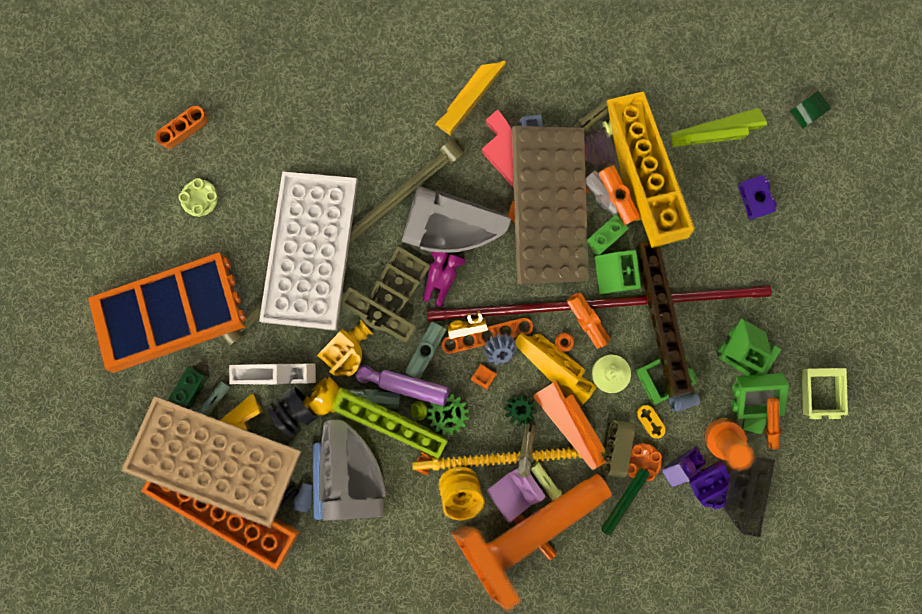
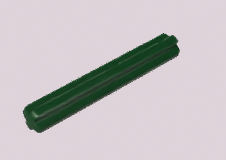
(625, 501)

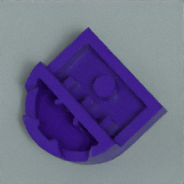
(711, 486)

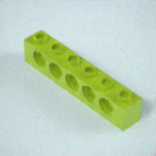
(389, 422)

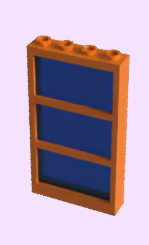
(166, 312)

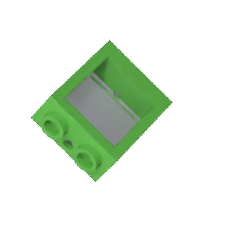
(753, 392)

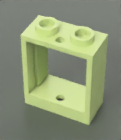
(840, 391)

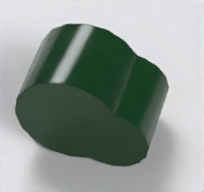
(810, 109)

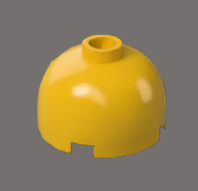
(322, 397)

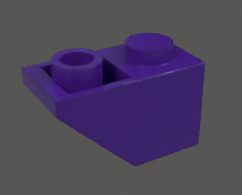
(684, 467)

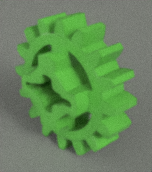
(459, 422)

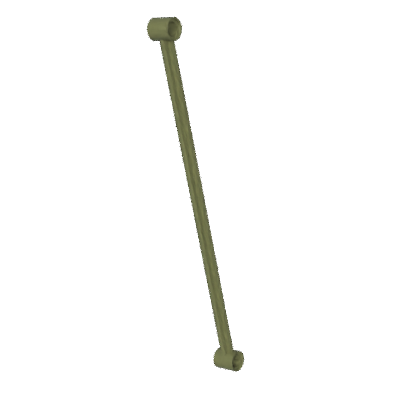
(450, 153)

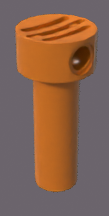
(728, 442)

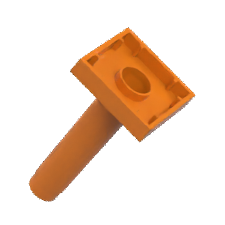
(494, 558)

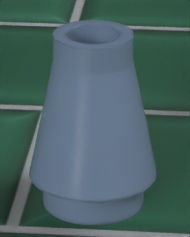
(684, 402)
(303, 498)

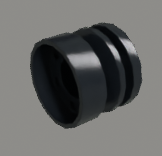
(288, 414)

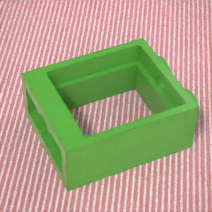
(648, 385)

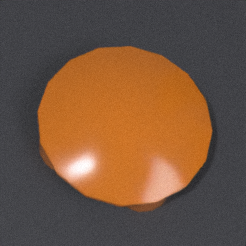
(645, 457)

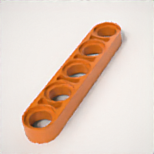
(495, 329)

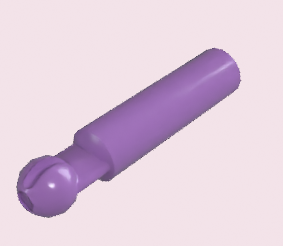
(404, 385)

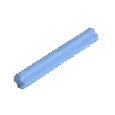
(317, 504)

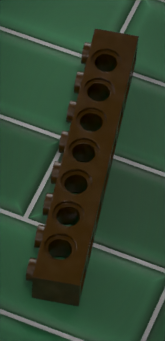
(664, 320)

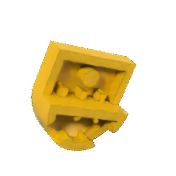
(342, 354)

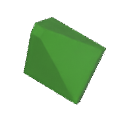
(754, 424)

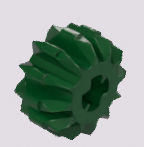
(521, 416)

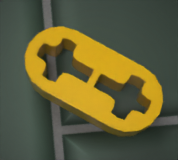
(647, 424)

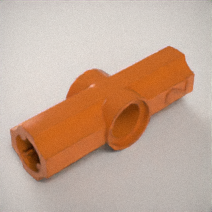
(614, 183)
(588, 320)

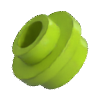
(419, 410)

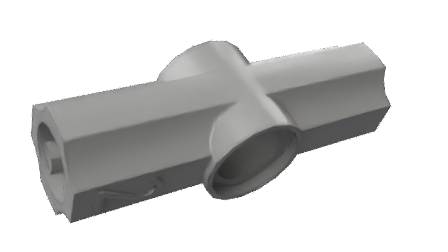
(596, 186)

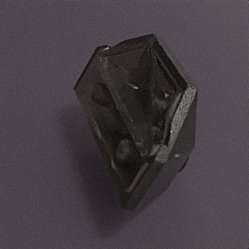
(748, 495)

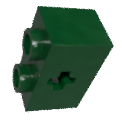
(188, 387)

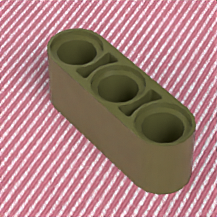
(618, 448)

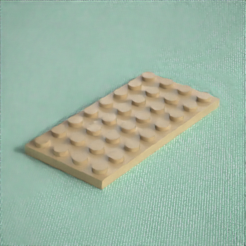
(211, 461)

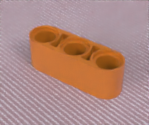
(172, 127)

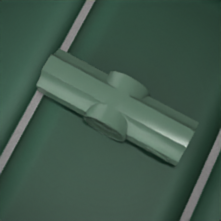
(432, 339)
(385, 399)

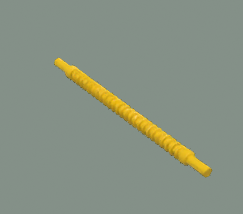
(436, 464)

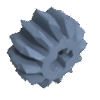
(500, 349)

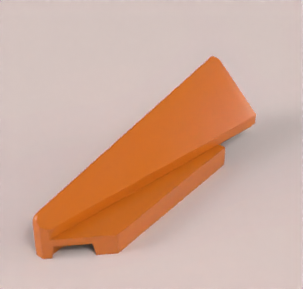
(572, 423)

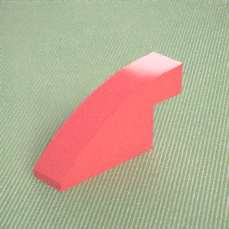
(500, 149)

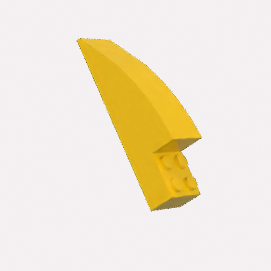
(648, 170)

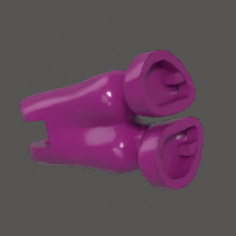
(440, 278)

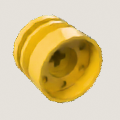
(460, 493)

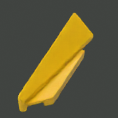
(469, 96)
(556, 366)
(243, 412)

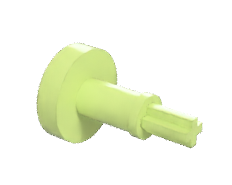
(611, 373)

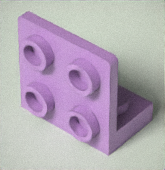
(515, 494)

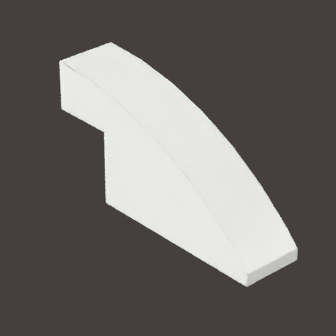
(272, 373)

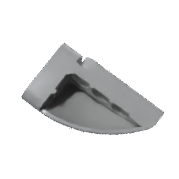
(450, 223)
(348, 475)

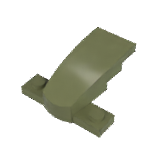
(390, 295)

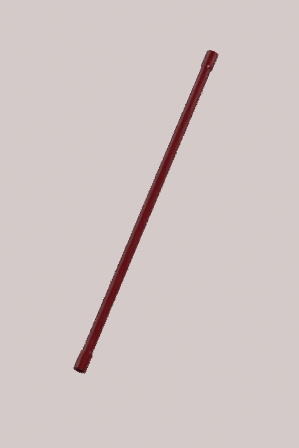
(443, 314)

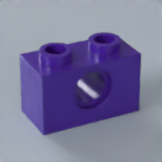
(753, 207)

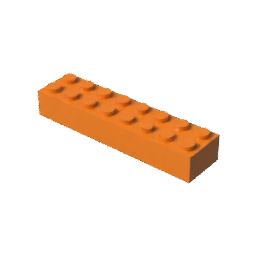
(260, 541)

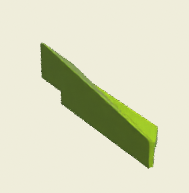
(723, 129)

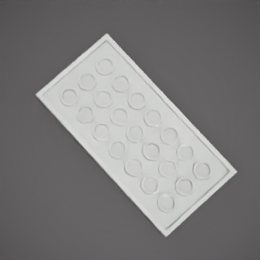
(309, 250)

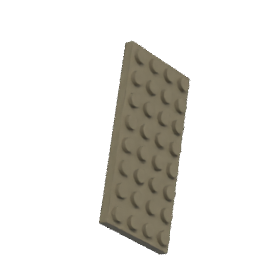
(550, 204)

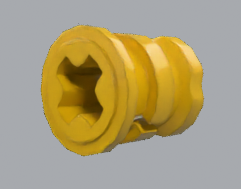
(360, 332)

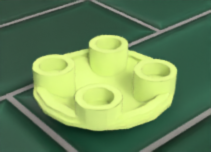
(198, 197)

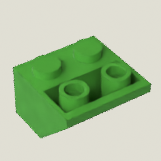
(617, 272)
(749, 346)

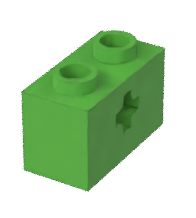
(606, 235)

